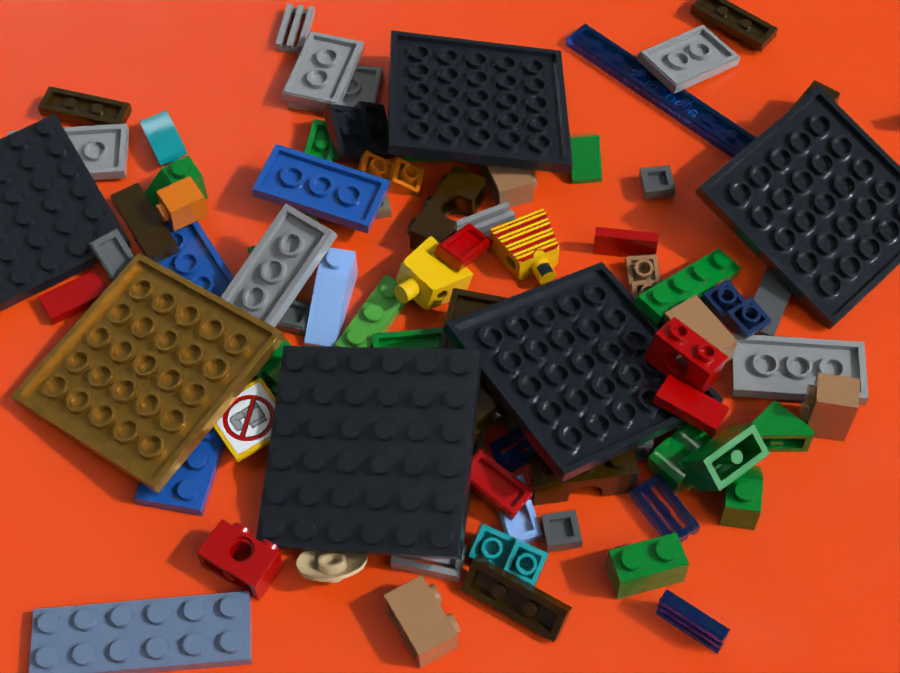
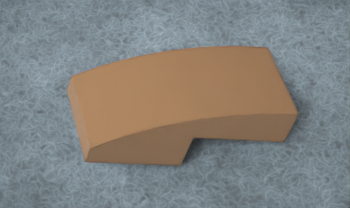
(642, 273)

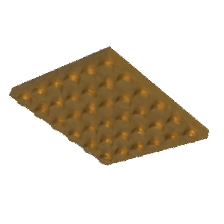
(148, 370)

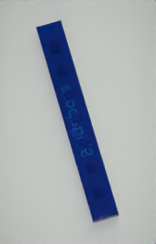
(681, 105)

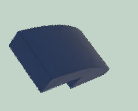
(731, 308)

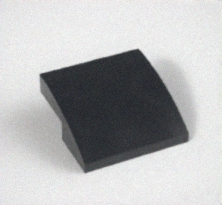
(357, 130)

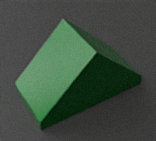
(585, 158)
(783, 430)

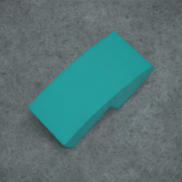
(163, 138)
(508, 553)

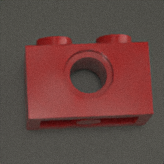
(685, 355)
(252, 574)

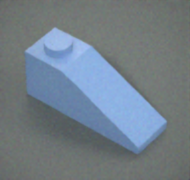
(331, 297)

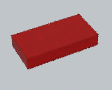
(624, 242)
(463, 247)
(72, 296)
(690, 405)
(498, 485)

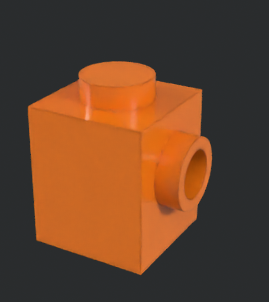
(181, 203)

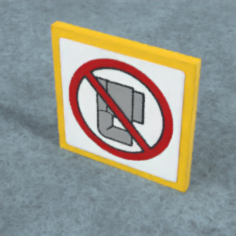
(248, 420)

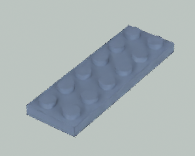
(143, 635)

